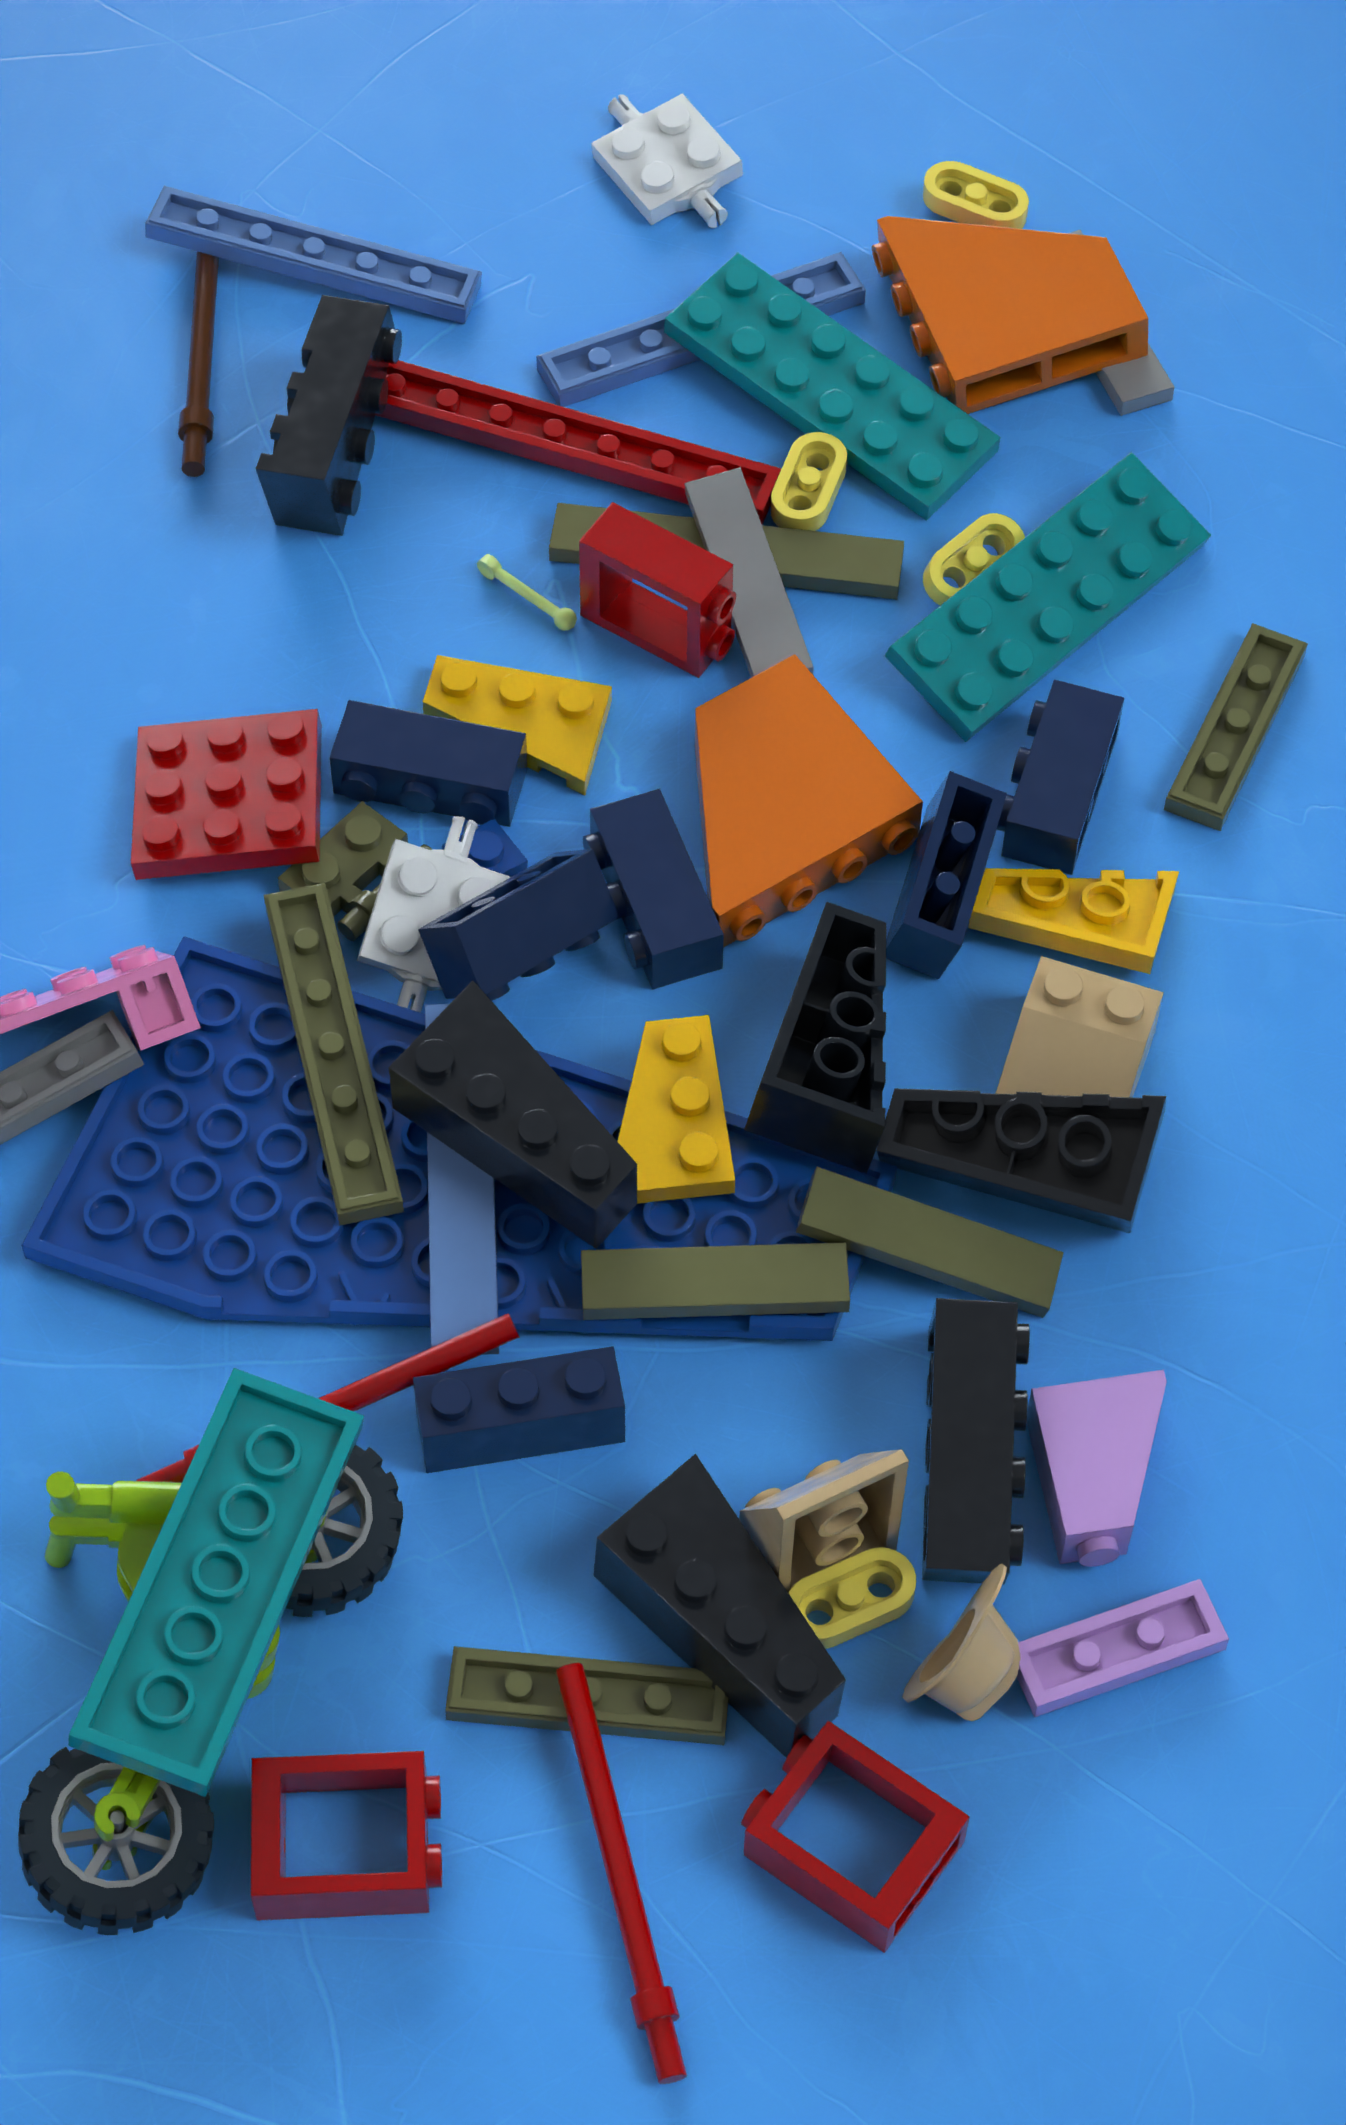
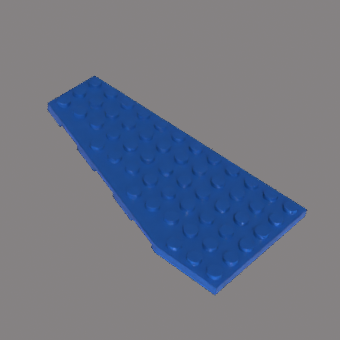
(217, 1200)

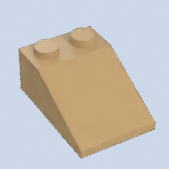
(1080, 1034)
(829, 1514)

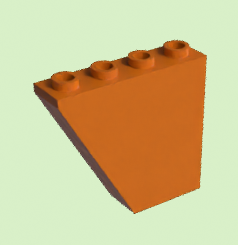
(1008, 306)
(790, 798)

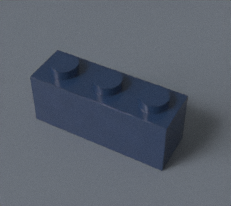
(428, 763)
(1059, 776)
(944, 875)
(655, 890)
(520, 924)
(520, 1409)

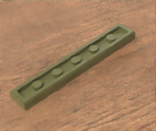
(802, 556)
(333, 1055)

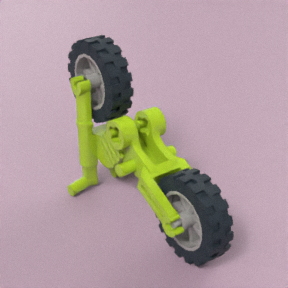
(130, 1519)

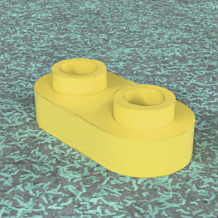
(974, 196)
(802, 492)
(966, 557)
(845, 1595)

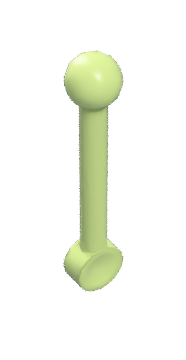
(491, 568)

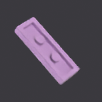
(1119, 1647)

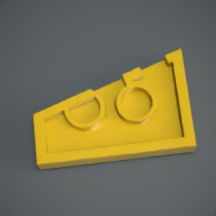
(557, 713)
(1086, 917)
(677, 1114)

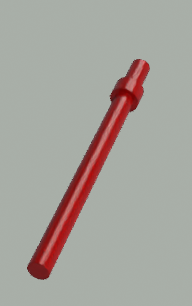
(390, 1379)
(653, 2003)

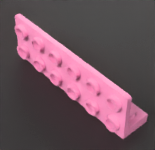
(146, 986)

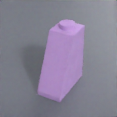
(1093, 1459)

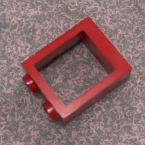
(632, 547)
(349, 1894)
(872, 1918)

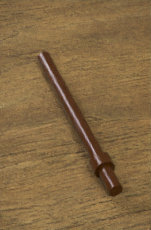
(196, 419)

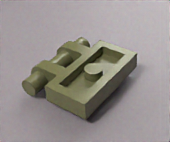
(349, 861)

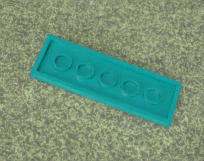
(832, 384)
(1047, 596)
(216, 1583)

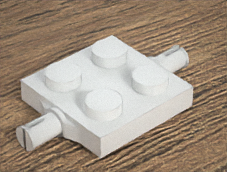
(667, 160)
(414, 892)

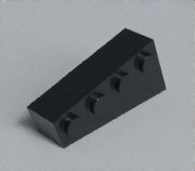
(330, 416)
(828, 1055)
(513, 1117)
(1037, 1149)
(973, 1440)
(719, 1605)

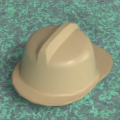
(974, 1660)

